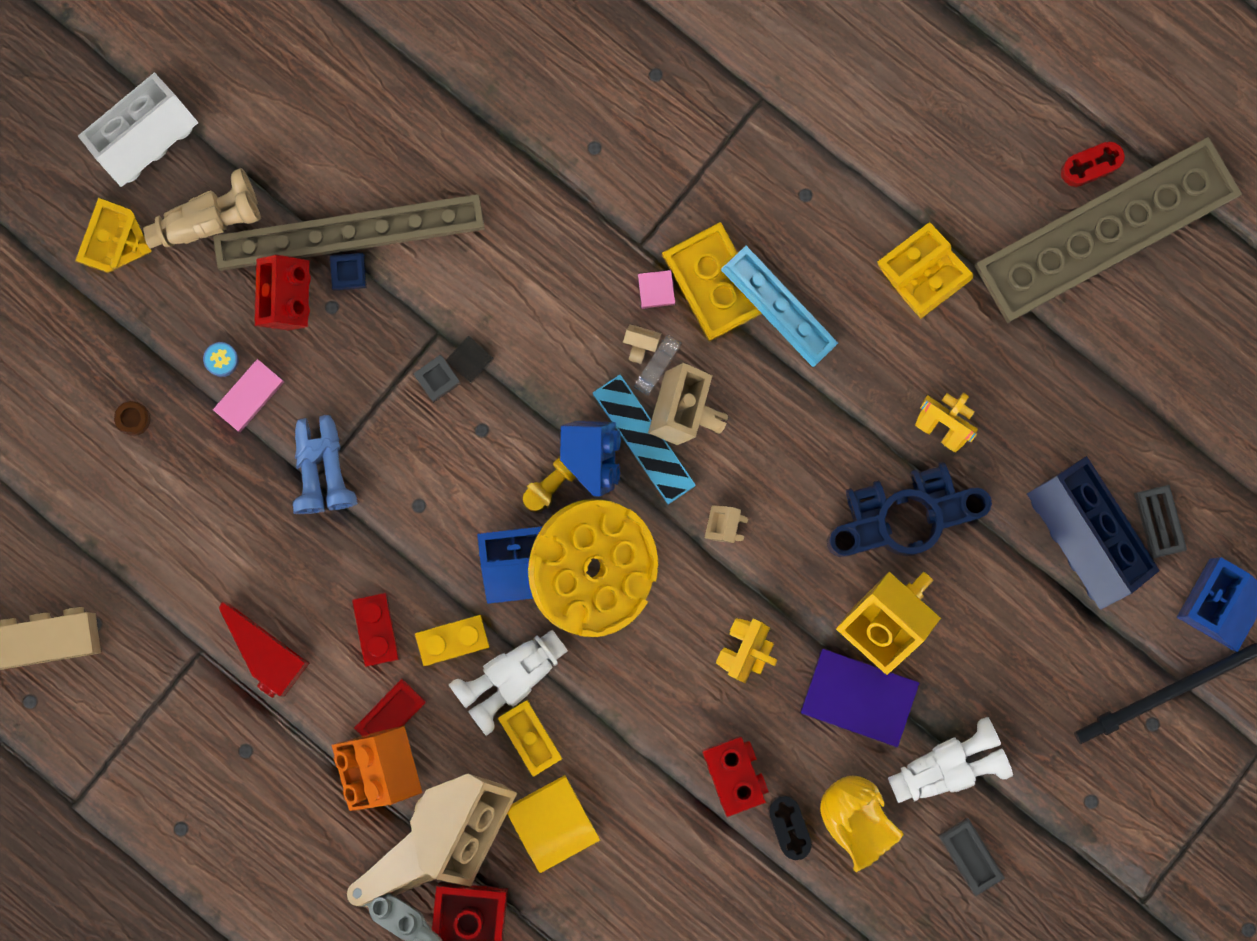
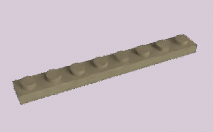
(350, 232)

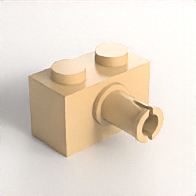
(683, 407)

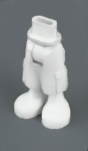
(512, 675)
(947, 768)

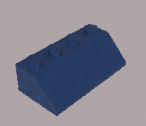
(1093, 533)

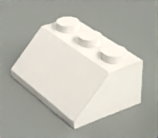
(138, 130)

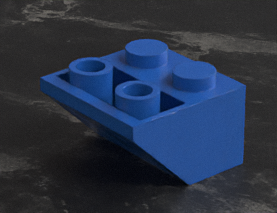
(589, 454)
(506, 563)
(1222, 603)

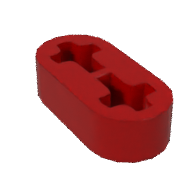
(1094, 171)

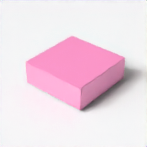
(656, 289)

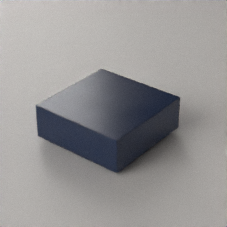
(348, 271)

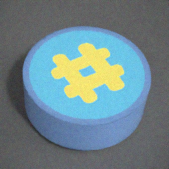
(220, 359)

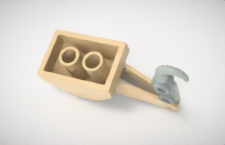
(447, 843)

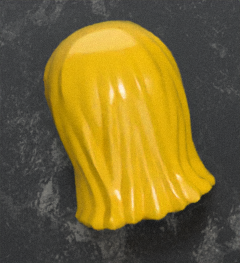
(857, 820)

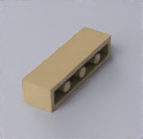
(48, 638)

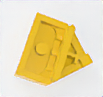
(111, 238)

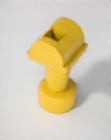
(539, 495)

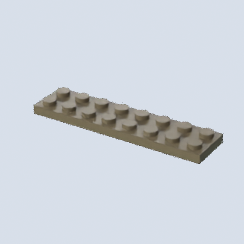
(1107, 230)

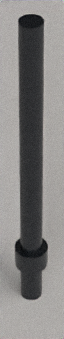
(1109, 722)

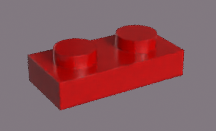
(375, 629)

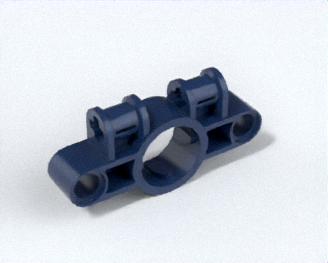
(943, 510)

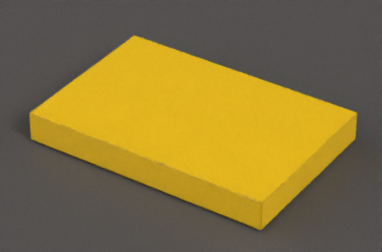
(708, 291)

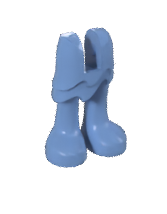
(309, 454)

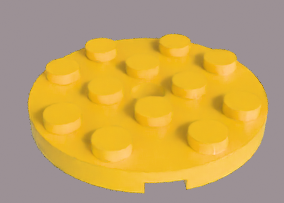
(562, 557)

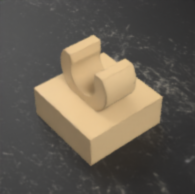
(641, 340)
(724, 523)

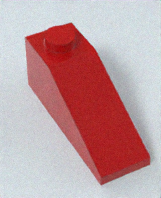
(266, 656)

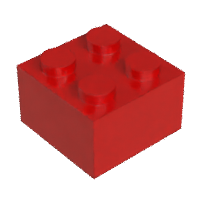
(469, 912)

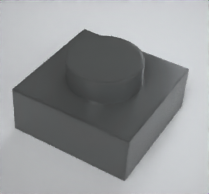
(437, 378)

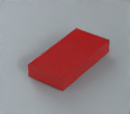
(392, 710)

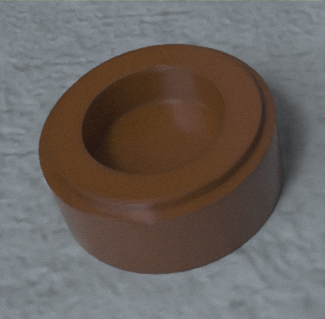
(132, 418)

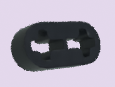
(781, 829)

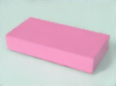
(248, 395)

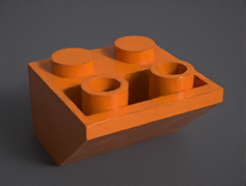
(377, 769)

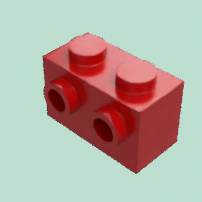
(282, 292)
(730, 777)

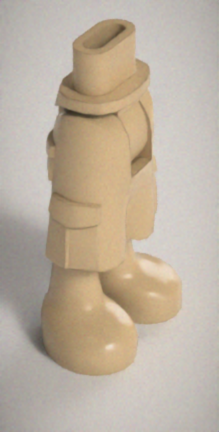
(205, 215)

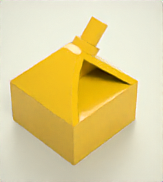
(890, 621)

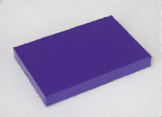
(859, 698)

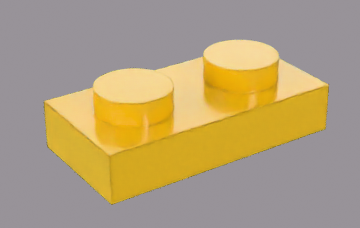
(452, 640)
(530, 738)

